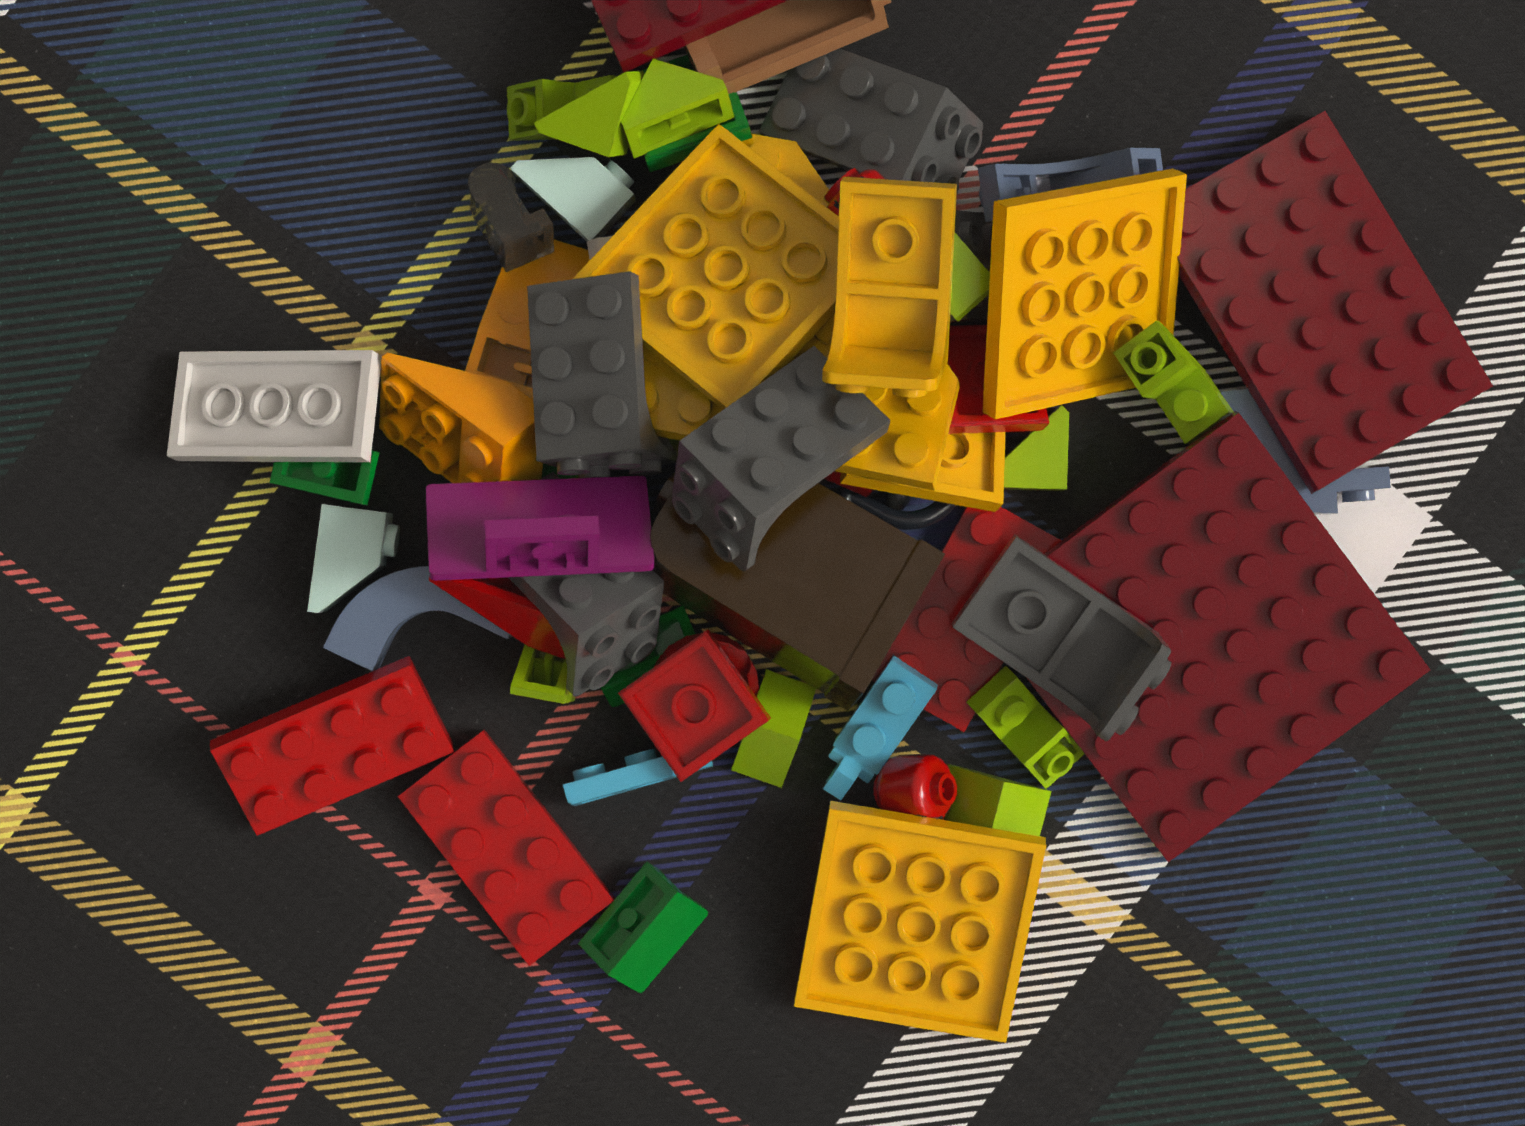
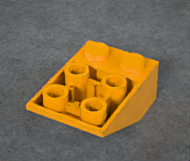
(504, 332)
(458, 421)

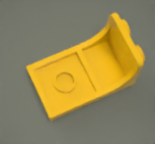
(892, 286)

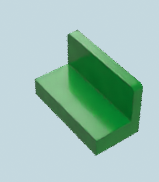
(642, 929)

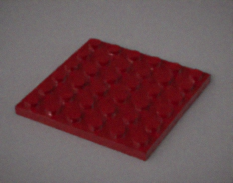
(1263, 627)

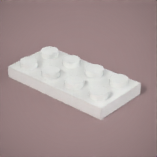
(275, 406)

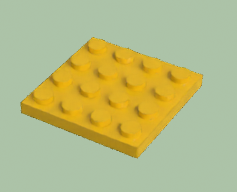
(727, 267)
(1074, 284)
(919, 921)

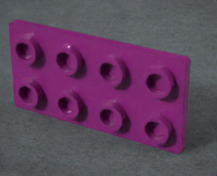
(538, 528)

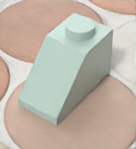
(579, 191)
(349, 552)

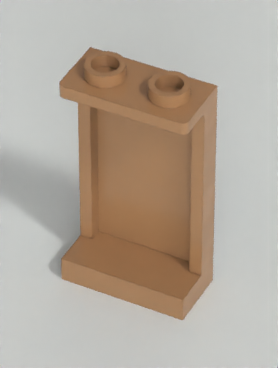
(784, 39)

